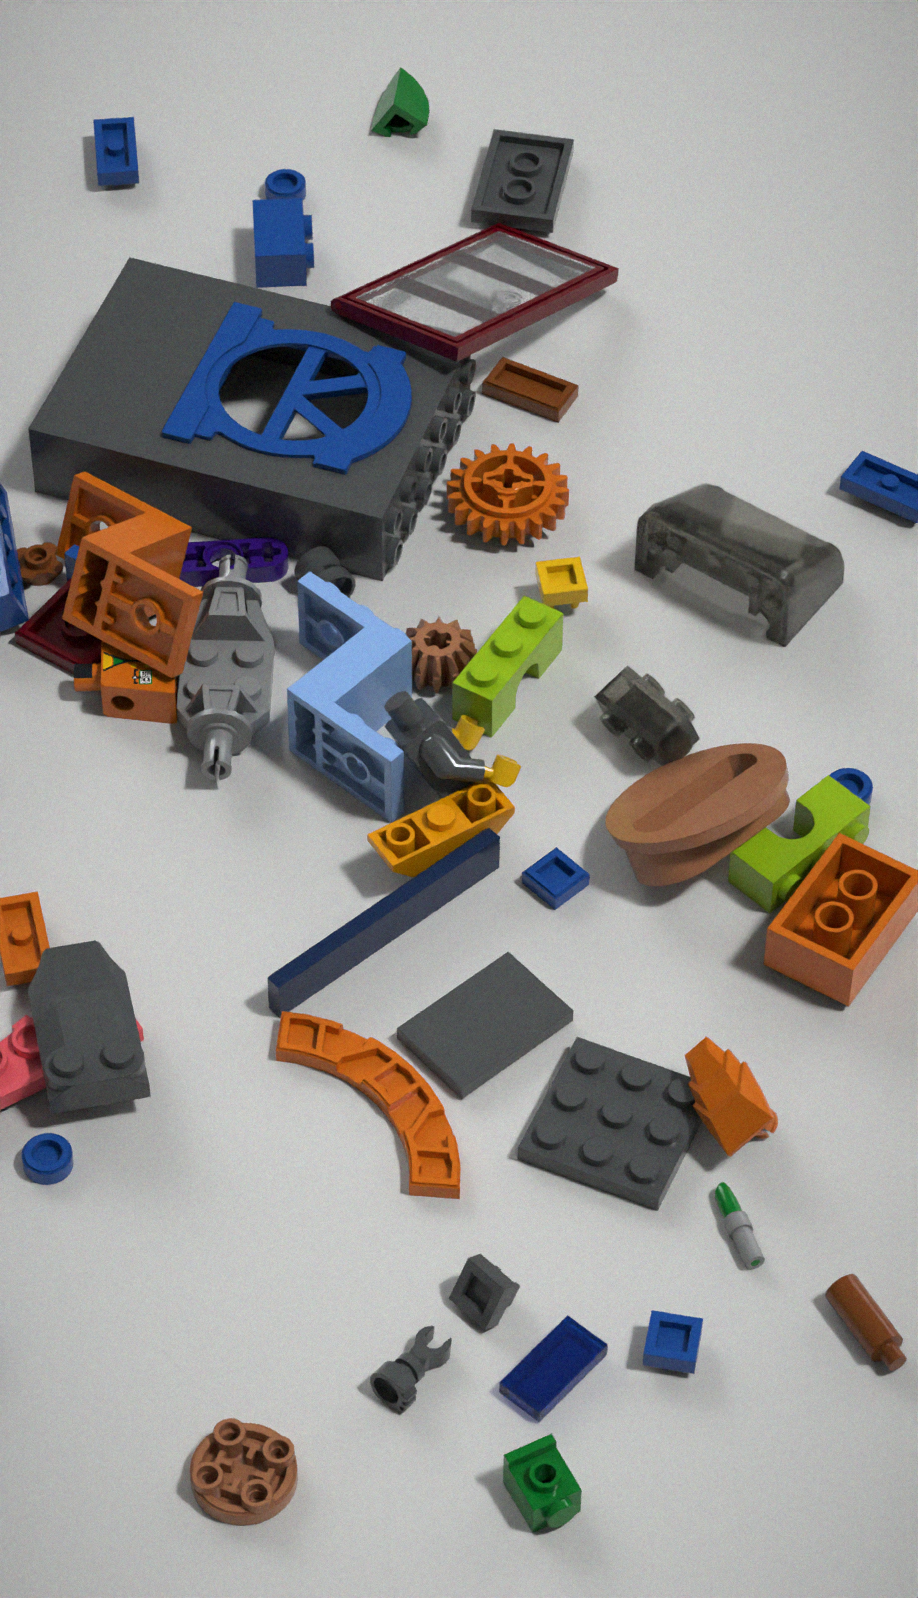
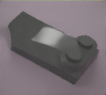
(86, 1029)

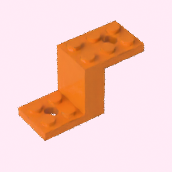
(128, 574)

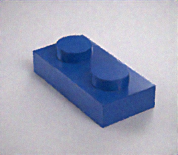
(116, 151)
(882, 485)

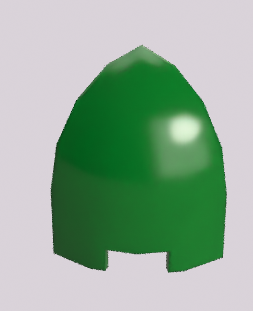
(401, 107)

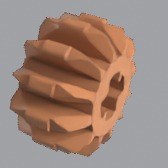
(439, 653)

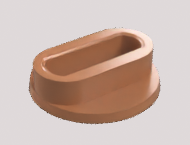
(698, 810)

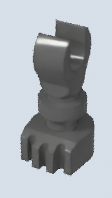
(396, 1380)

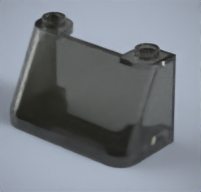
(746, 548)

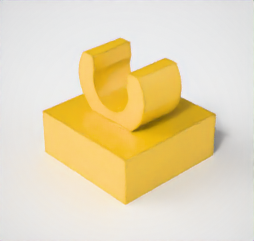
(561, 582)

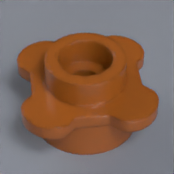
(39, 564)

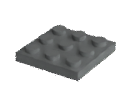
(613, 1124)

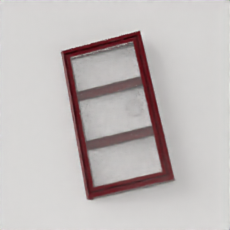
(475, 291)

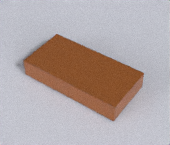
(530, 389)

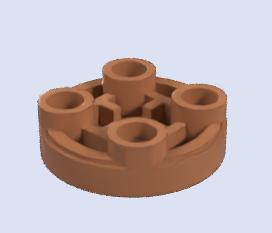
(243, 1472)

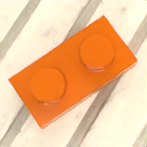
(21, 937)

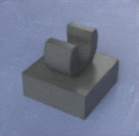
(483, 1291)

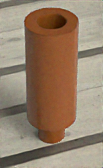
(866, 1321)

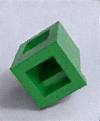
(541, 1484)

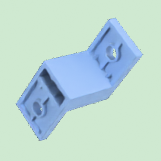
(344, 696)

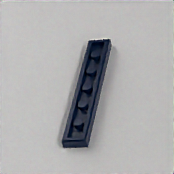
(383, 922)

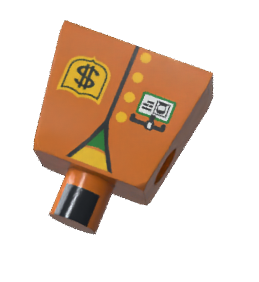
(129, 687)

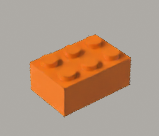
(842, 919)

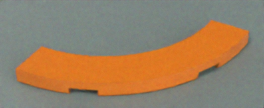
(391, 1085)

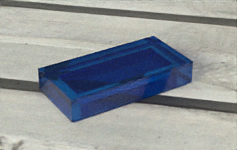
(553, 1368)

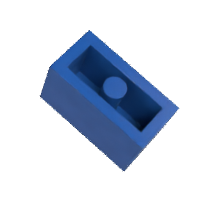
(280, 242)

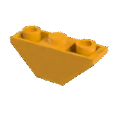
(441, 827)

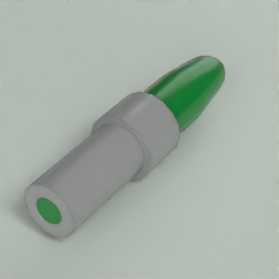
(738, 1227)

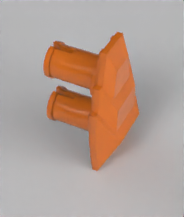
(728, 1097)

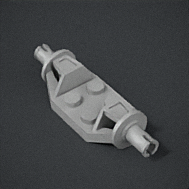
(227, 669)

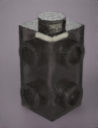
(648, 718)

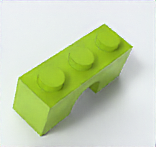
(520, 645)
(773, 867)

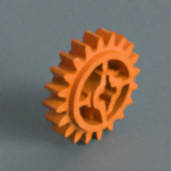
(507, 494)

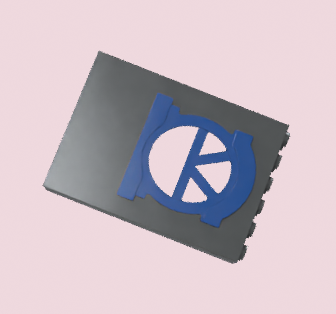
(149, 417)

